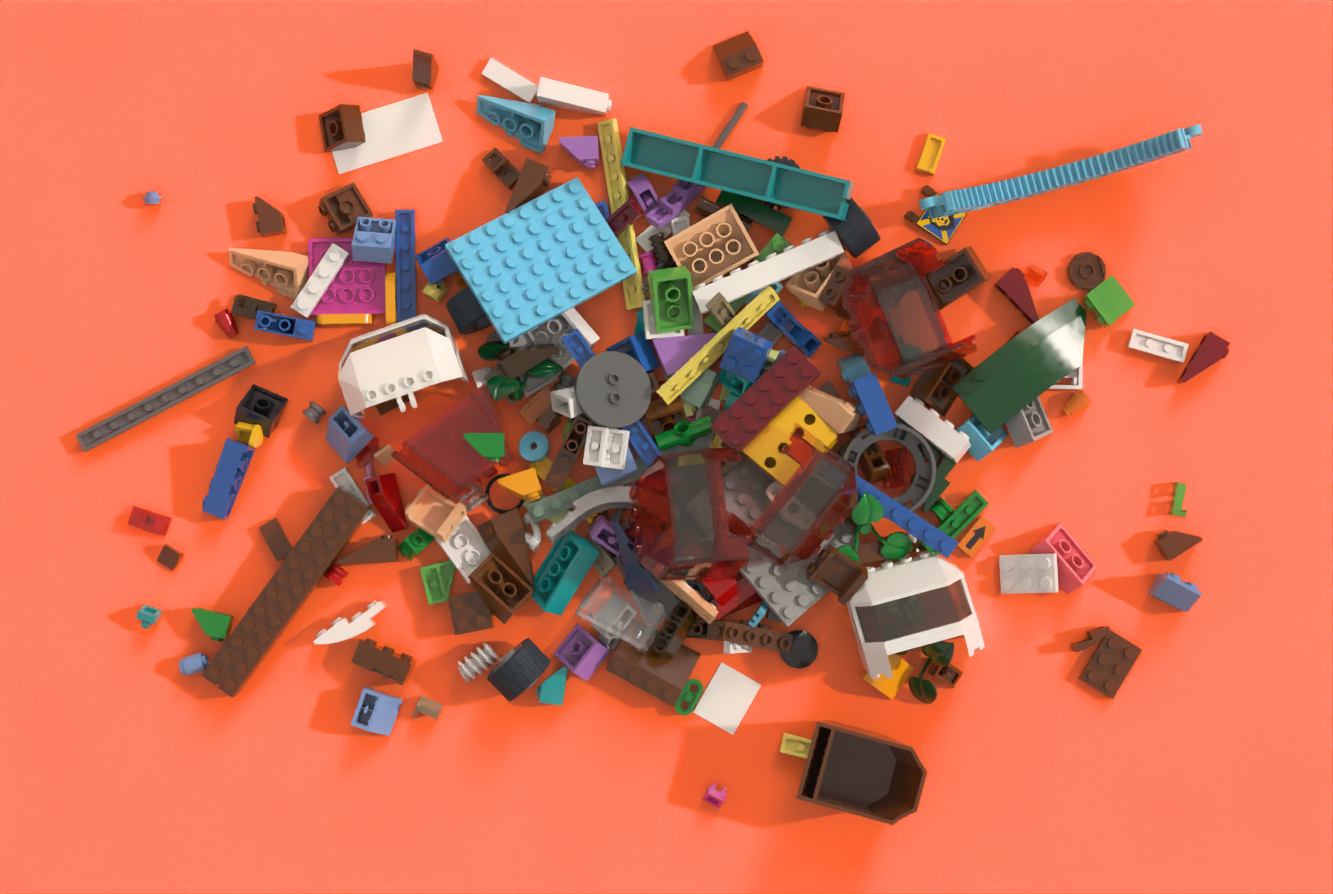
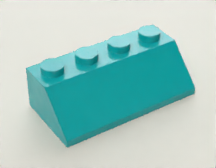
(563, 572)

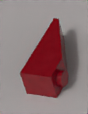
(1017, 292)
(1207, 353)

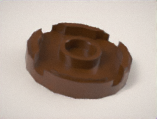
(1086, 271)

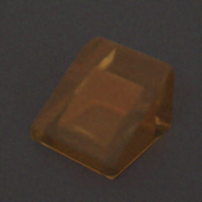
(1034, 275)

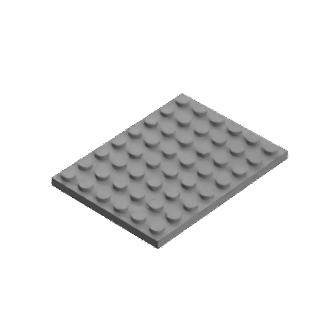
(780, 587)

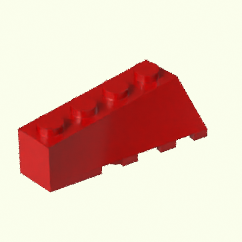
(744, 599)

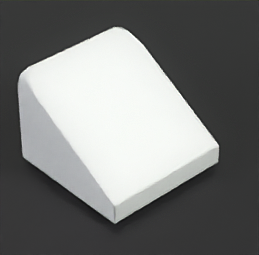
(479, 376)

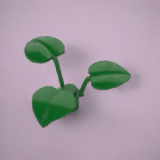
(870, 510)

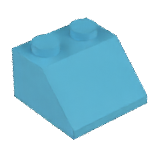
(980, 439)

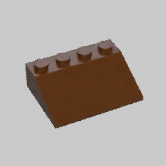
(652, 672)

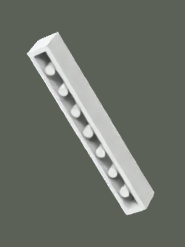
(771, 270)

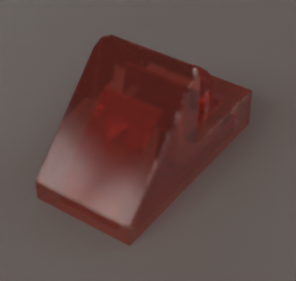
(149, 521)

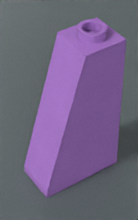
(676, 351)

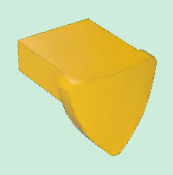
(249, 434)

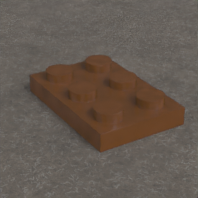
(1110, 664)

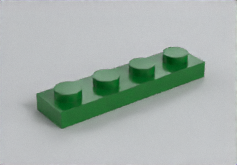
(961, 516)

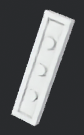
(320, 280)

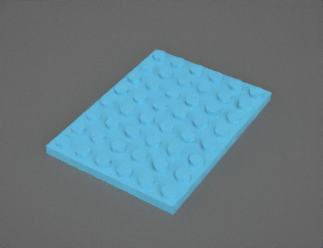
(540, 260)

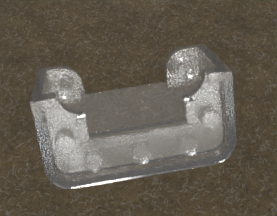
(621, 613)

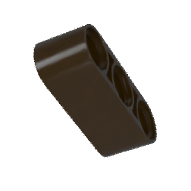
(667, 636)

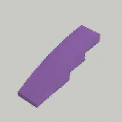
(673, 203)

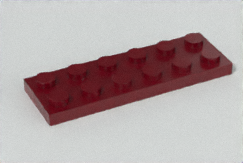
(765, 399)

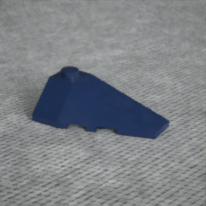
(636, 574)

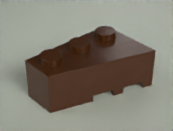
(384, 661)

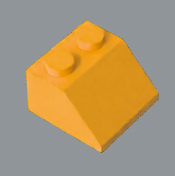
(522, 485)
(890, 686)

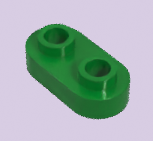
(689, 697)

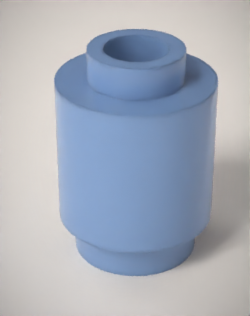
(193, 664)

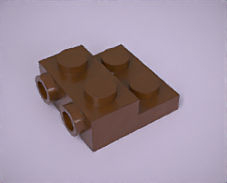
(343, 208)

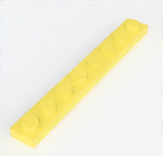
(717, 345)

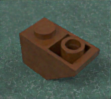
(270, 219)

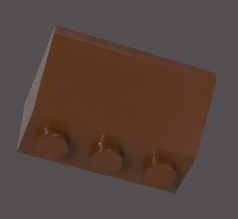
(935, 386)

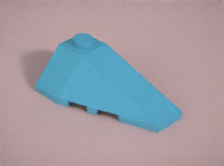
(525, 121)

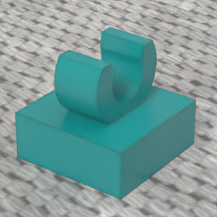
(148, 615)

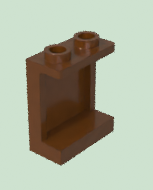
(832, 293)
(837, 573)

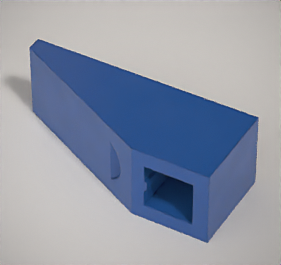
(285, 326)

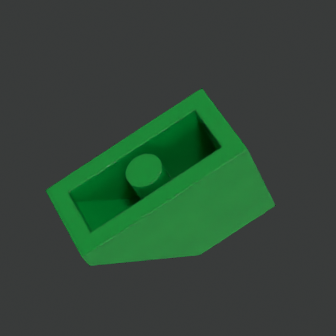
(488, 444)
(214, 623)

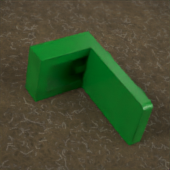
(415, 544)

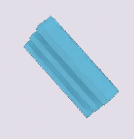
(758, 614)

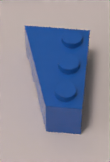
(873, 404)

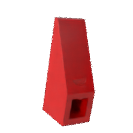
(387, 500)

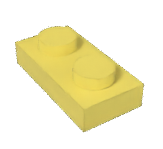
(795, 745)

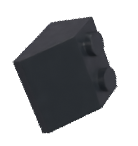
(261, 408)

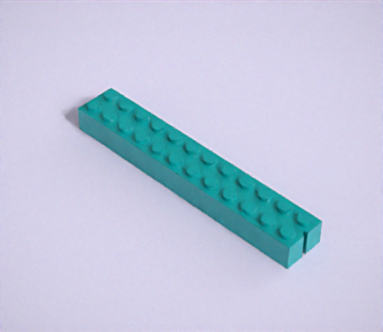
(738, 173)

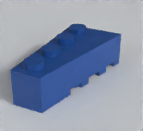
(228, 478)

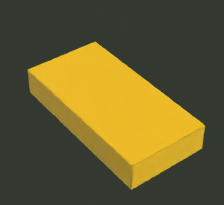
(931, 154)

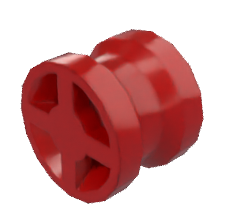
(336, 574)

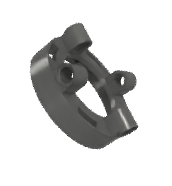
(925, 472)

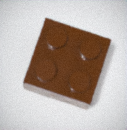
(469, 613)

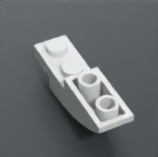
(344, 629)

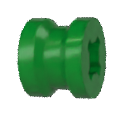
(941, 509)

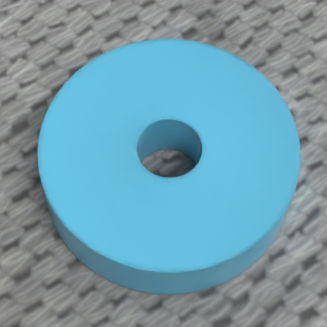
(528, 441)

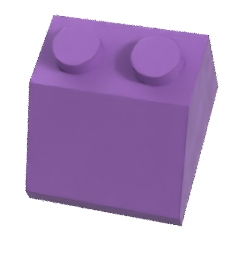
(582, 150)
(581, 652)

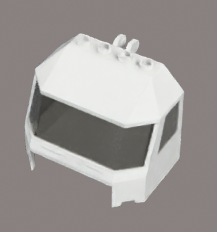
(398, 363)
(911, 607)

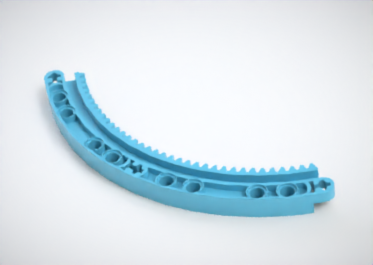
(1070, 174)

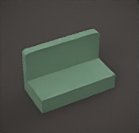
(701, 389)

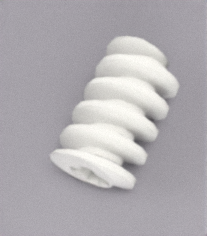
(477, 661)

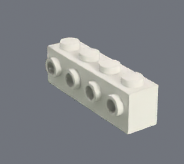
(933, 429)

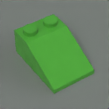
(671, 299)

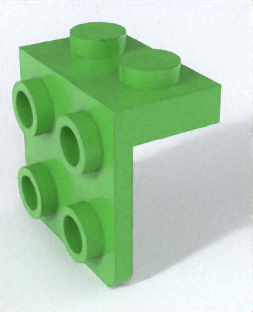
(1108, 301)

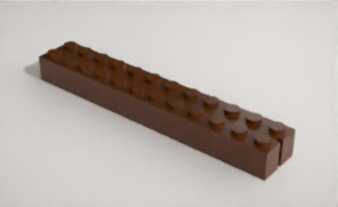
(287, 591)

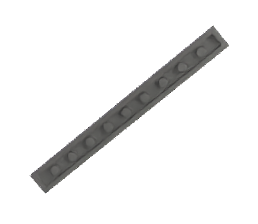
(166, 399)

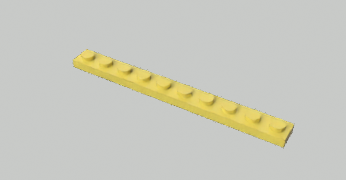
(618, 196)

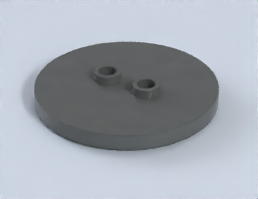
(613, 390)

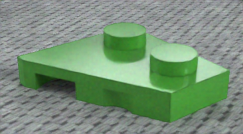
(437, 581)

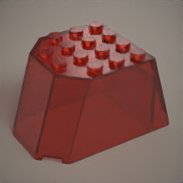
(445, 457)

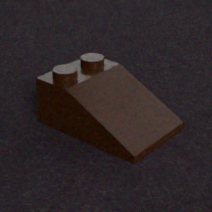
(530, 184)
(957, 278)
(500, 587)

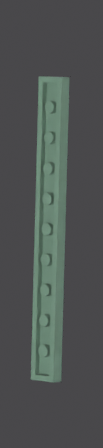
(563, 500)

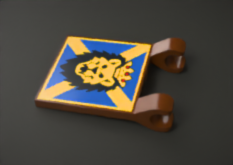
(940, 228)

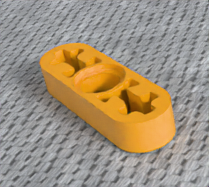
(391, 300)
(344, 319)

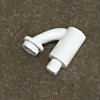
(533, 540)

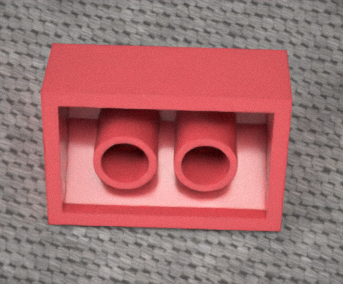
(1072, 561)

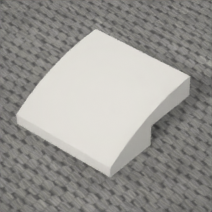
(606, 447)

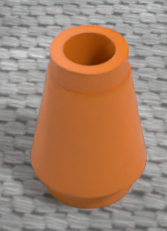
(1077, 403)

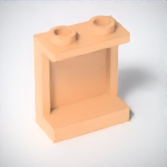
(435, 513)

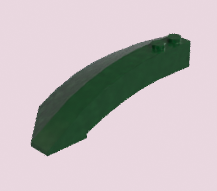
(1025, 366)

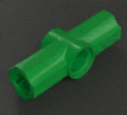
(684, 433)

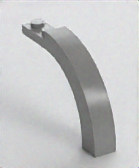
(588, 505)

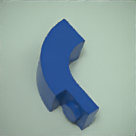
(793, 329)

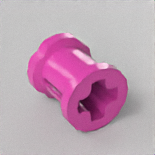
(648, 262)

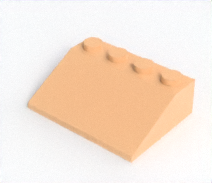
(712, 246)

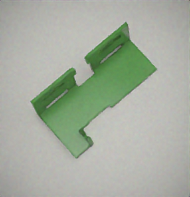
(1176, 504)

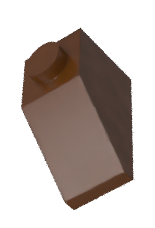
(1175, 543)

